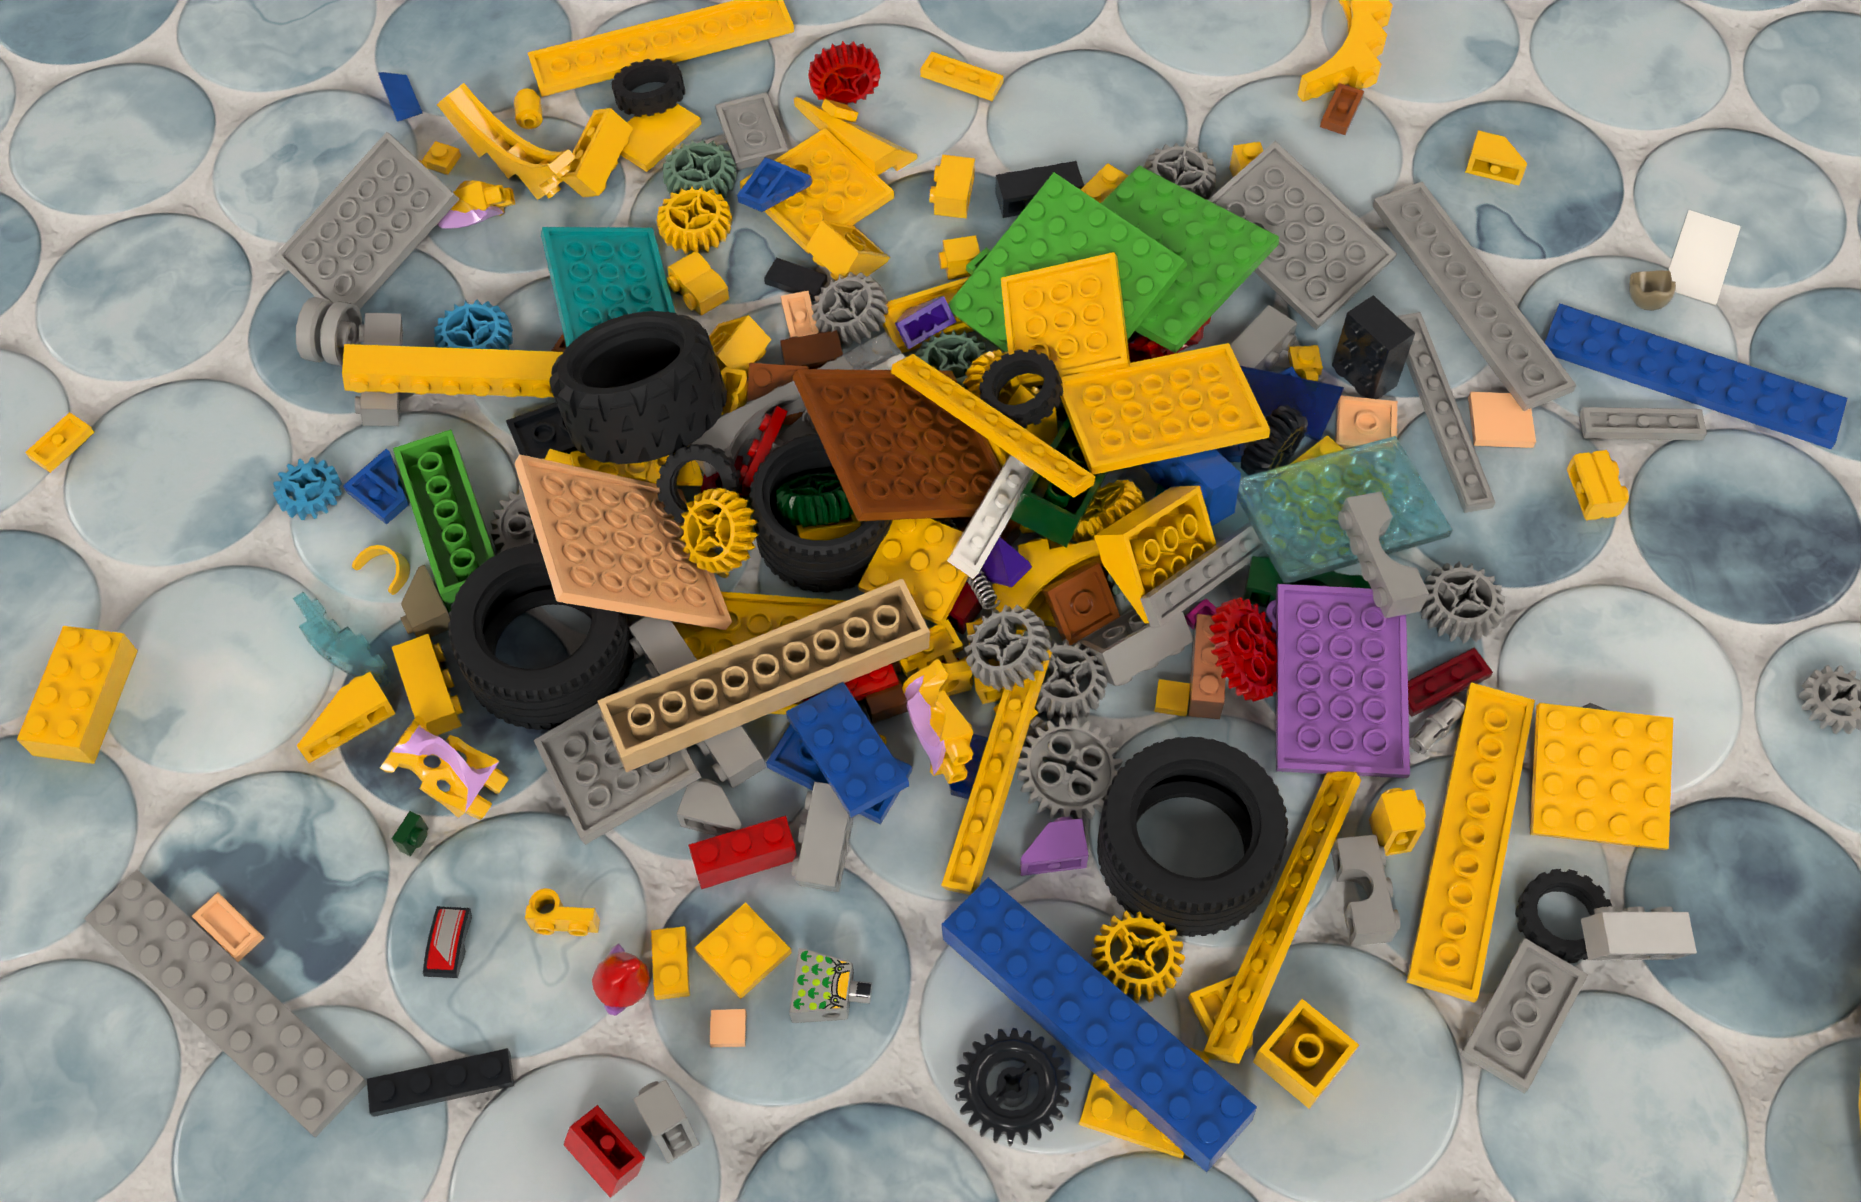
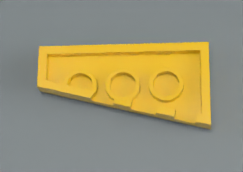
(646, 471)

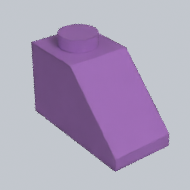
(1057, 848)

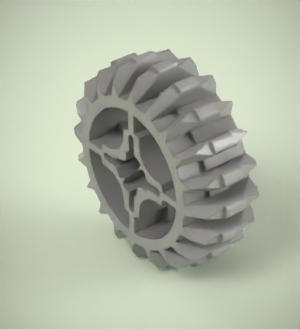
(1194, 168)
(863, 297)
(1475, 615)
(1017, 654)
(1063, 695)

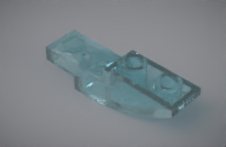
(339, 646)

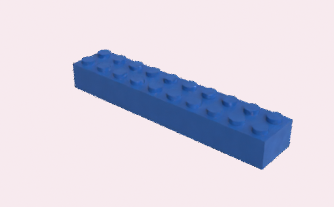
(1099, 1024)

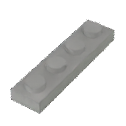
(1642, 423)

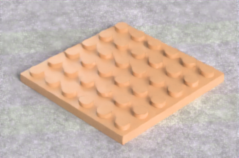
(616, 545)

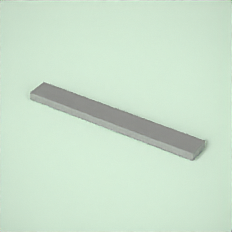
(1446, 419)

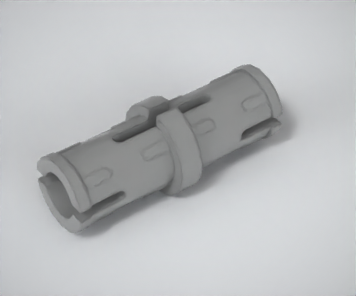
(1436, 726)

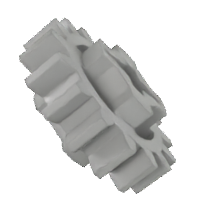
(1833, 699)

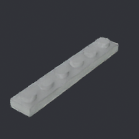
(1201, 575)

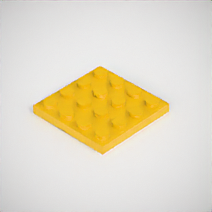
(840, 189)
(1069, 315)
(1602, 776)

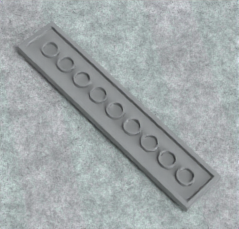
(1474, 297)
(227, 1003)

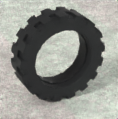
(652, 101)
(1019, 364)
(669, 471)
(1557, 881)

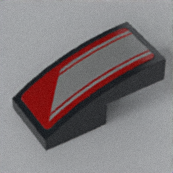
(446, 942)

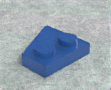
(772, 184)
(379, 488)

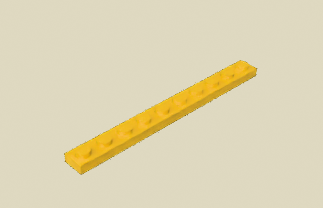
(1281, 918)

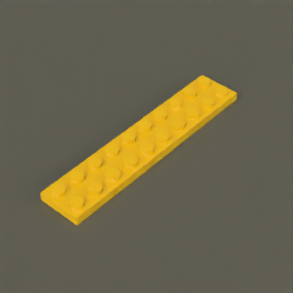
(668, 38)
(1471, 844)

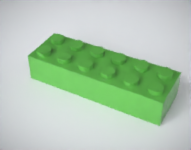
(444, 510)

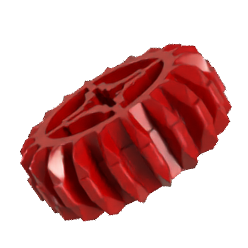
(844, 73)

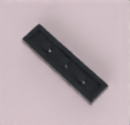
(440, 1082)

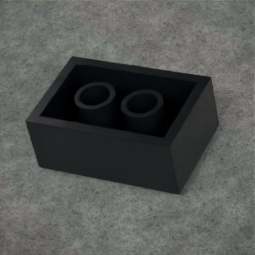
(1372, 348)

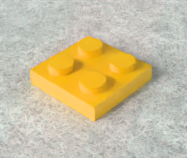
(743, 950)

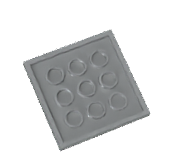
(593, 777)

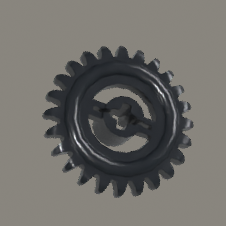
(988, 1110)

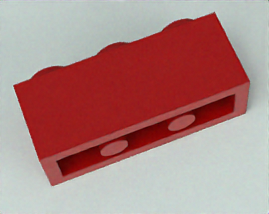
(743, 852)

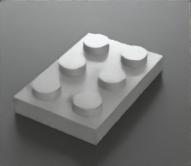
(751, 130)

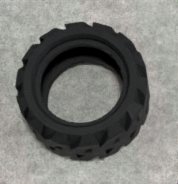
(638, 387)

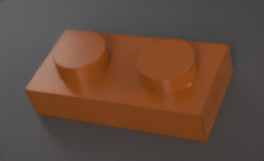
(1342, 109)

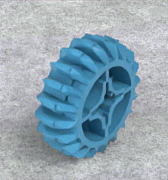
(487, 321)

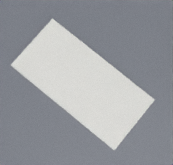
(1703, 256)

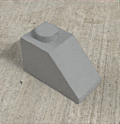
(707, 809)

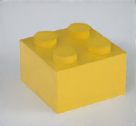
(1305, 1053)

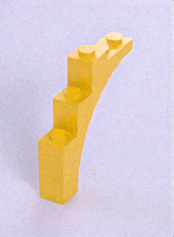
(1356, 60)
(513, 155)
(1047, 567)

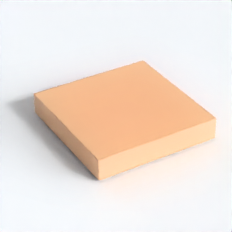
(1364, 420)
(1500, 421)

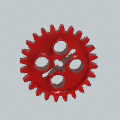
(1245, 648)

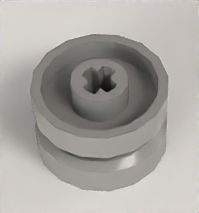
(325, 328)

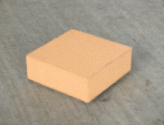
(728, 1028)

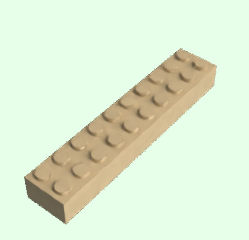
(763, 674)

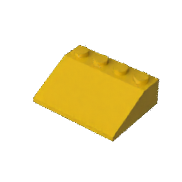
(1156, 542)

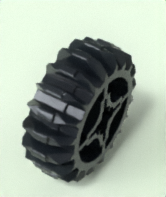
(1286, 433)

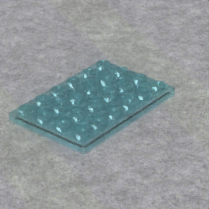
(1300, 504)

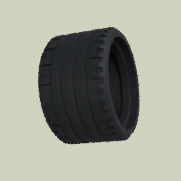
(801, 561)

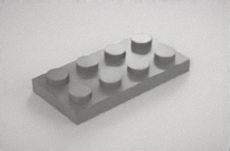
(1524, 1015)

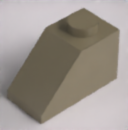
(424, 607)

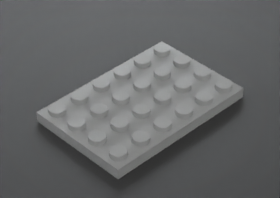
(367, 225)
(1322, 245)

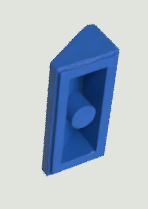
(400, 95)

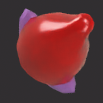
(620, 980)

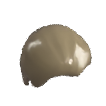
(1651, 289)

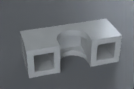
(1362, 862)

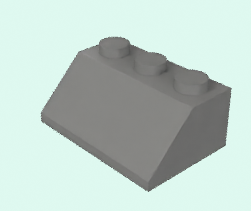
(1133, 646)

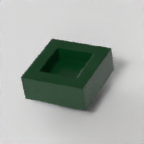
(410, 834)

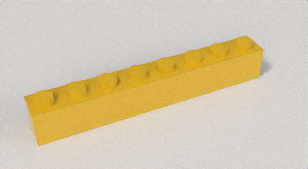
(447, 370)

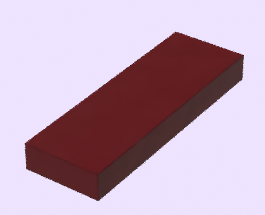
(1446, 681)

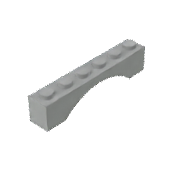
(737, 427)

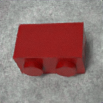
(603, 1151)

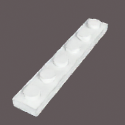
(990, 517)

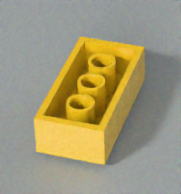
(77, 695)

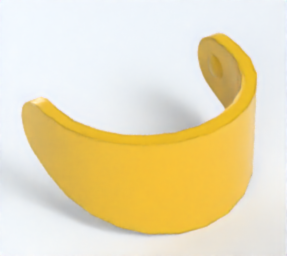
(402, 565)

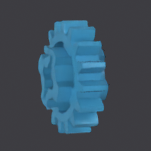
(307, 488)

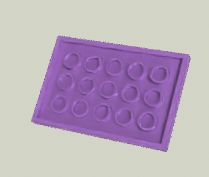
(1340, 683)

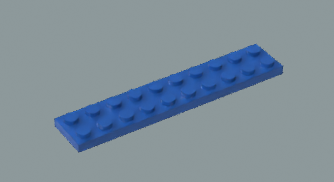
(1696, 376)

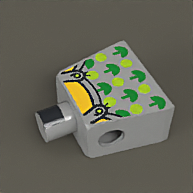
(825, 988)

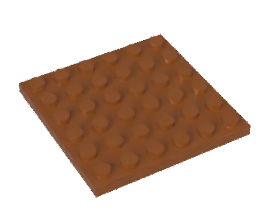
(896, 446)

